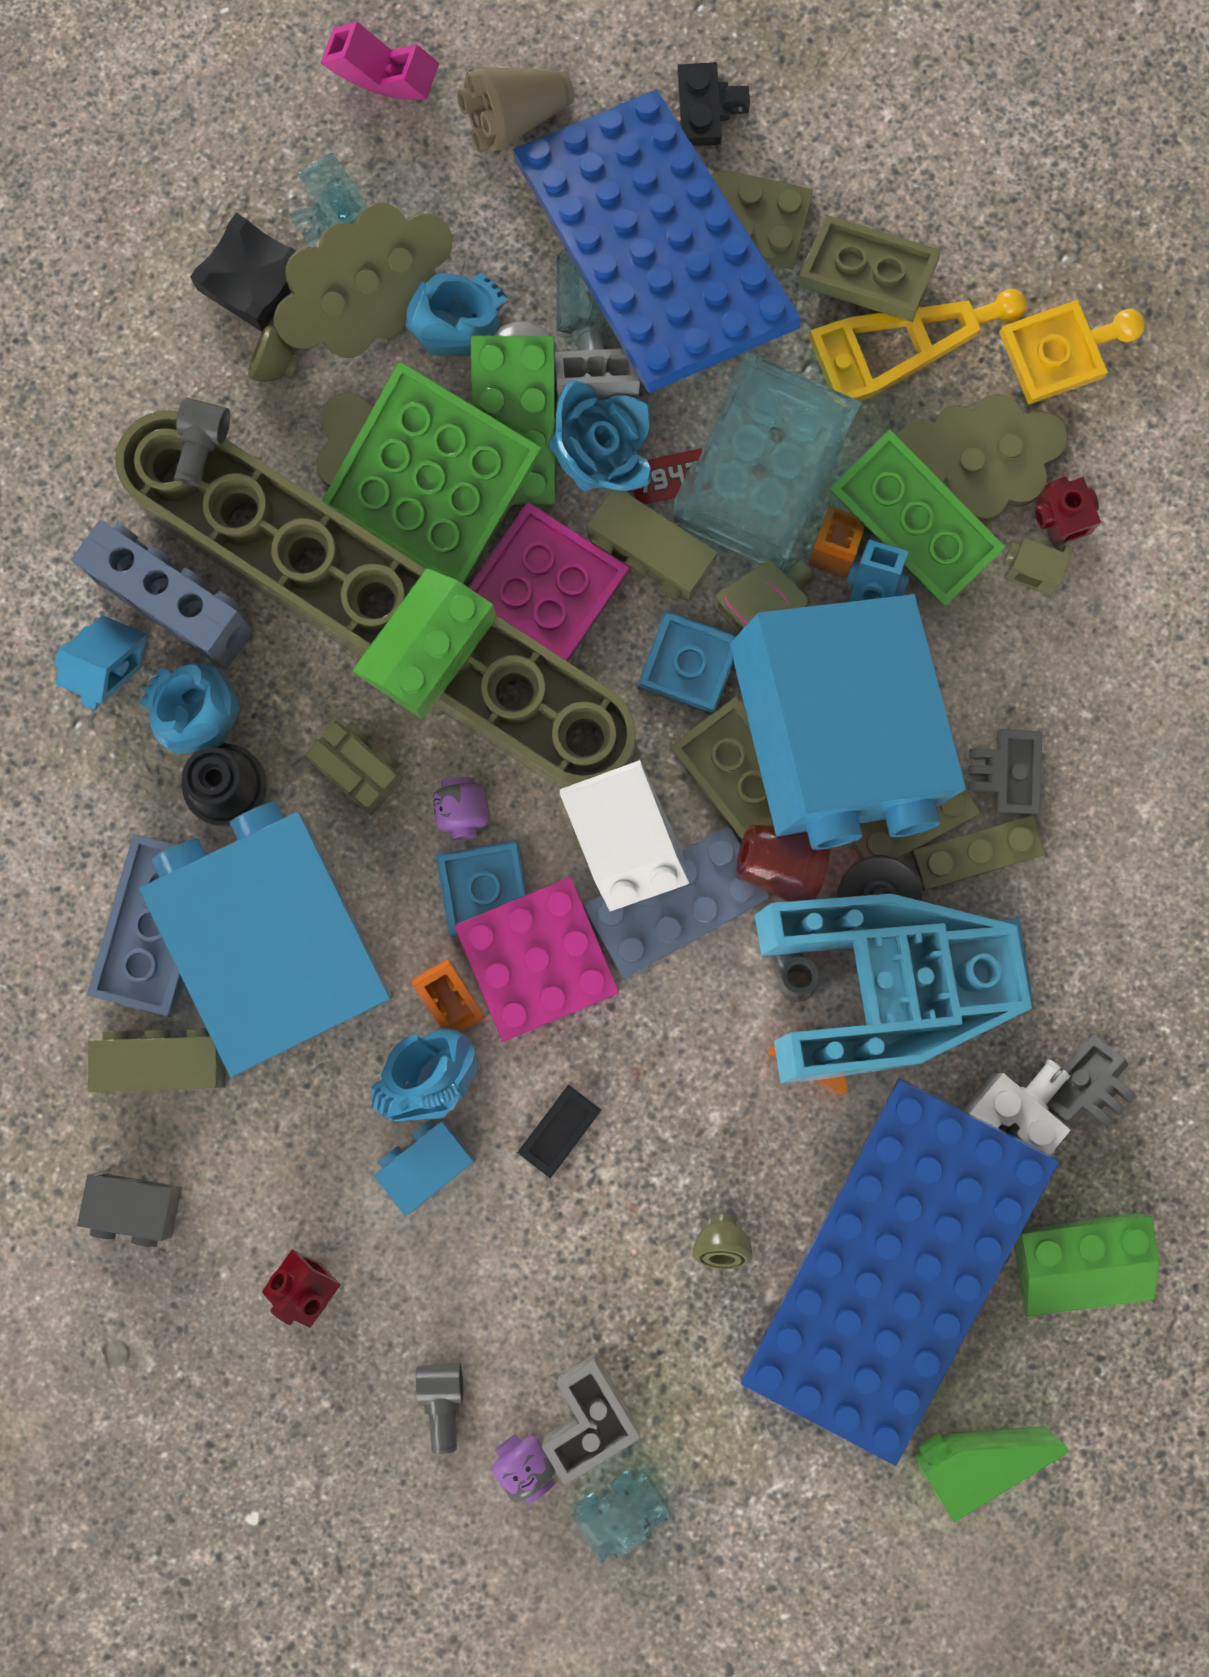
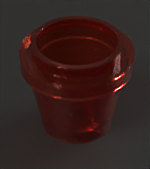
(781, 863)

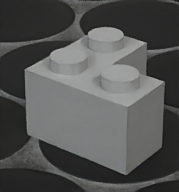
(600, 1426)

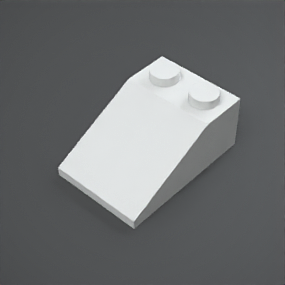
(625, 836)

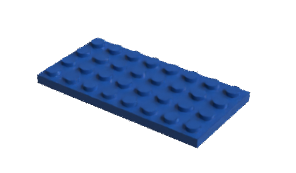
(655, 241)
(898, 1271)

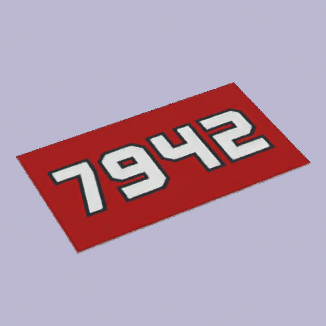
(666, 476)

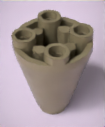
(511, 102)

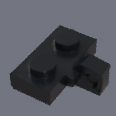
(707, 102)

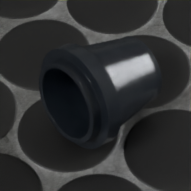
(239, 791)

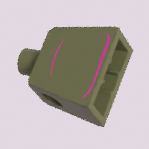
(762, 591)

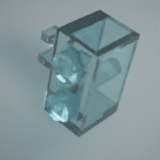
(332, 198)

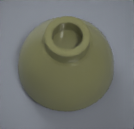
(271, 358)
(722, 1244)

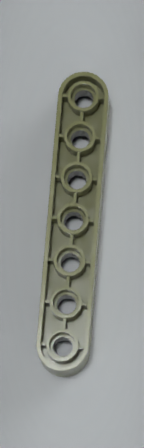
(353, 570)

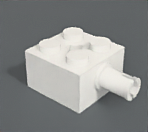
(1021, 1108)

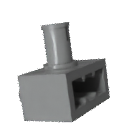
(602, 369)

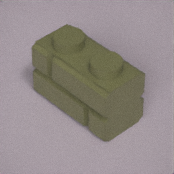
(355, 767)

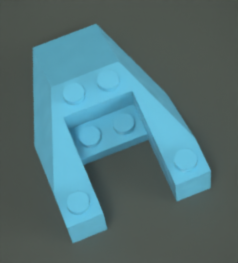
(911, 984)

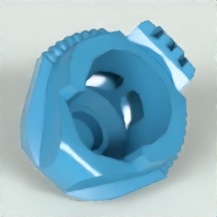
(446, 325)
(191, 707)
(436, 1072)

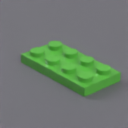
(517, 387)
(917, 513)

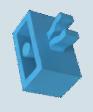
(100, 660)

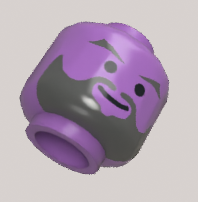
(461, 807)
(523, 1469)

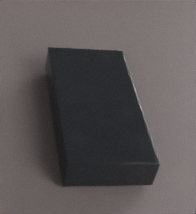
(559, 1131)

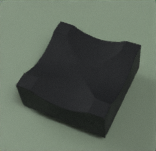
(245, 273)

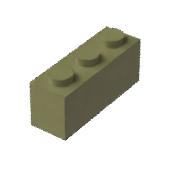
(651, 545)
(154, 1062)

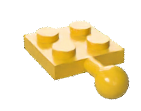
(1059, 351)

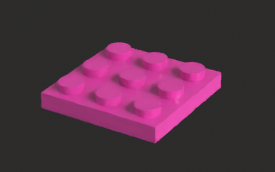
(549, 581)
(536, 959)

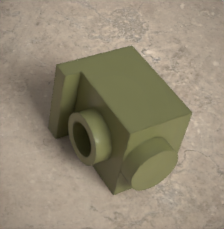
(1037, 564)

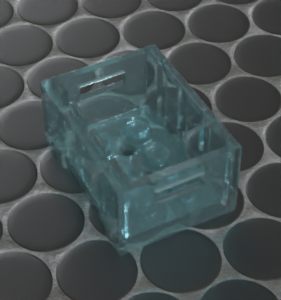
(770, 513)

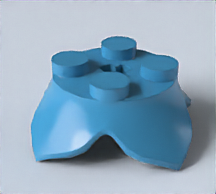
(601, 439)

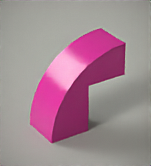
(370, 64)

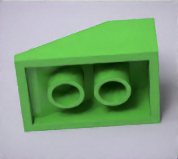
(980, 1465)

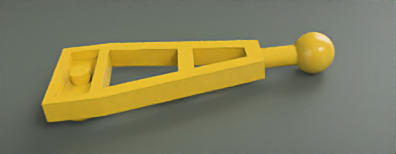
(845, 364)

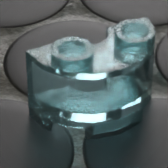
(621, 1517)

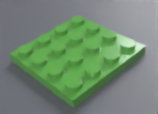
(431, 474)

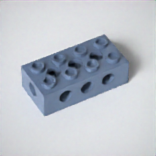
(164, 592)

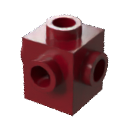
(1067, 510)
(300, 1289)

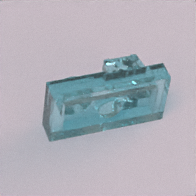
(572, 298)

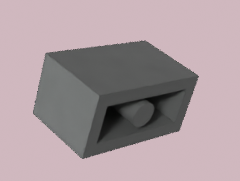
(129, 1208)

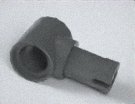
(200, 429)
(788, 963)
(439, 1391)

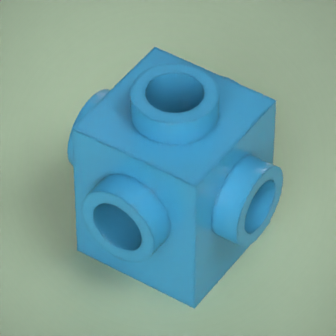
(878, 573)

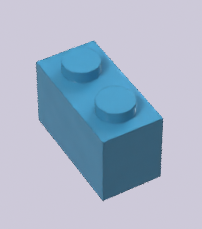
(423, 1167)

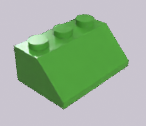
(426, 641)
(1087, 1263)

